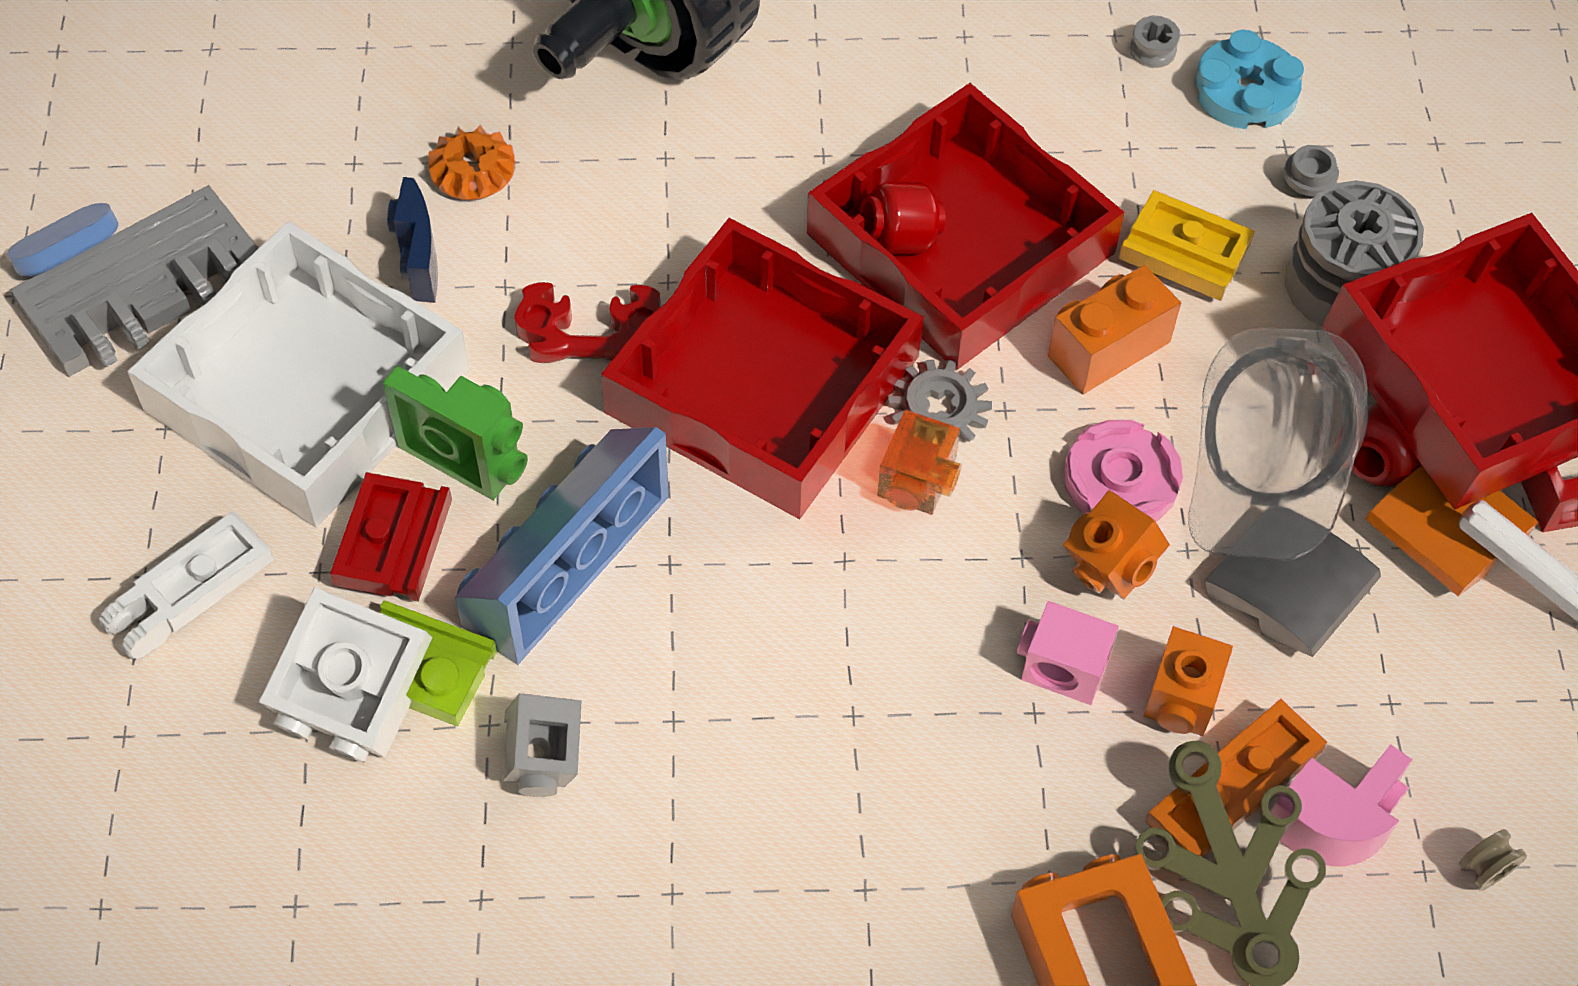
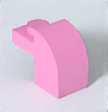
(1342, 820)

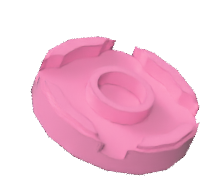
(1126, 461)

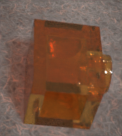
(920, 463)

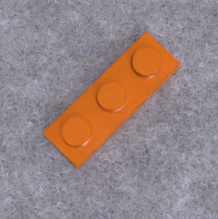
(1257, 759)

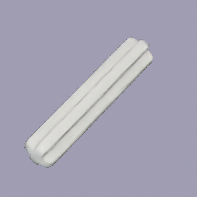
(1522, 555)

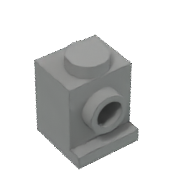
(554, 727)

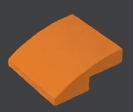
(1428, 530)

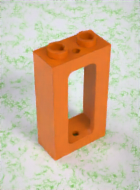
(1047, 940)

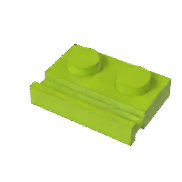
(449, 668)

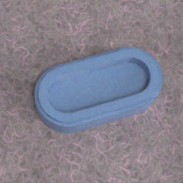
(63, 239)

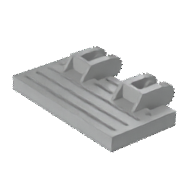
(134, 276)

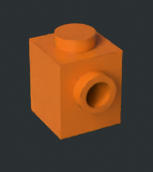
(1188, 682)

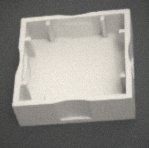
(292, 369)

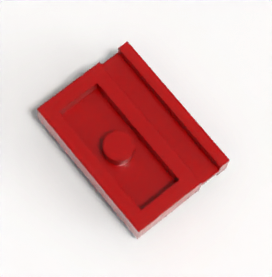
(391, 536)

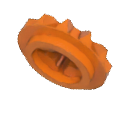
(457, 178)

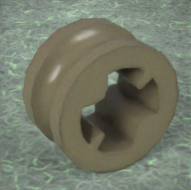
(1493, 859)

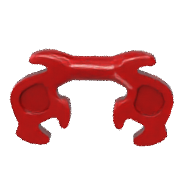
(541, 320)

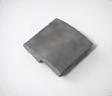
(1298, 598)

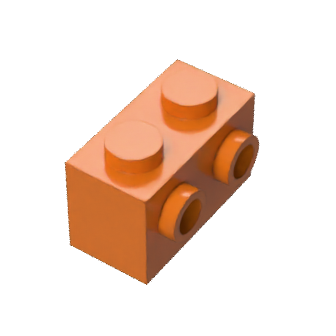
(1113, 328)

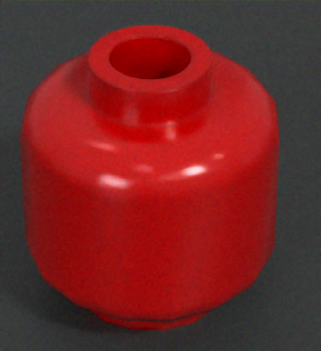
(903, 217)
(1384, 453)

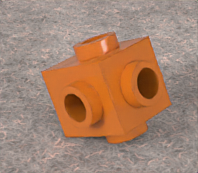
(1115, 546)

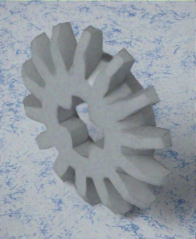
(938, 384)

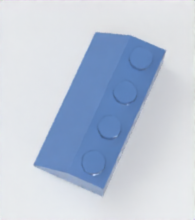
(566, 541)

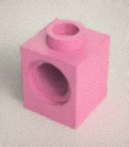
(1066, 651)

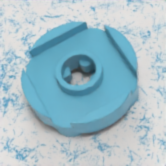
(1255, 59)

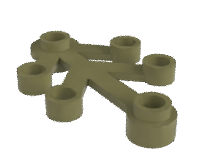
(1236, 875)

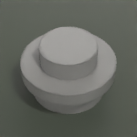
(1311, 170)

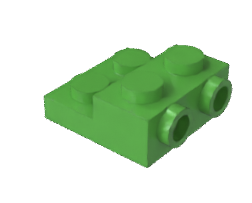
(457, 431)

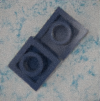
(418, 257)

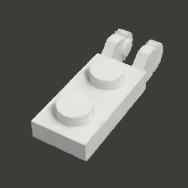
(186, 584)

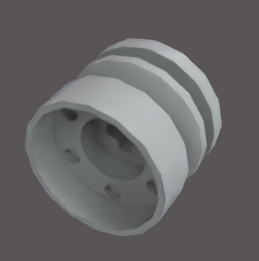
(1346, 236)

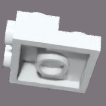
(346, 675)

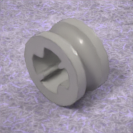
(1156, 30)

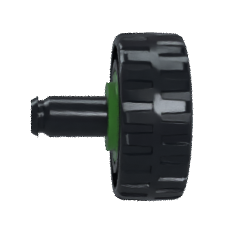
(674, 35)

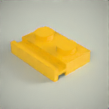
(1187, 244)

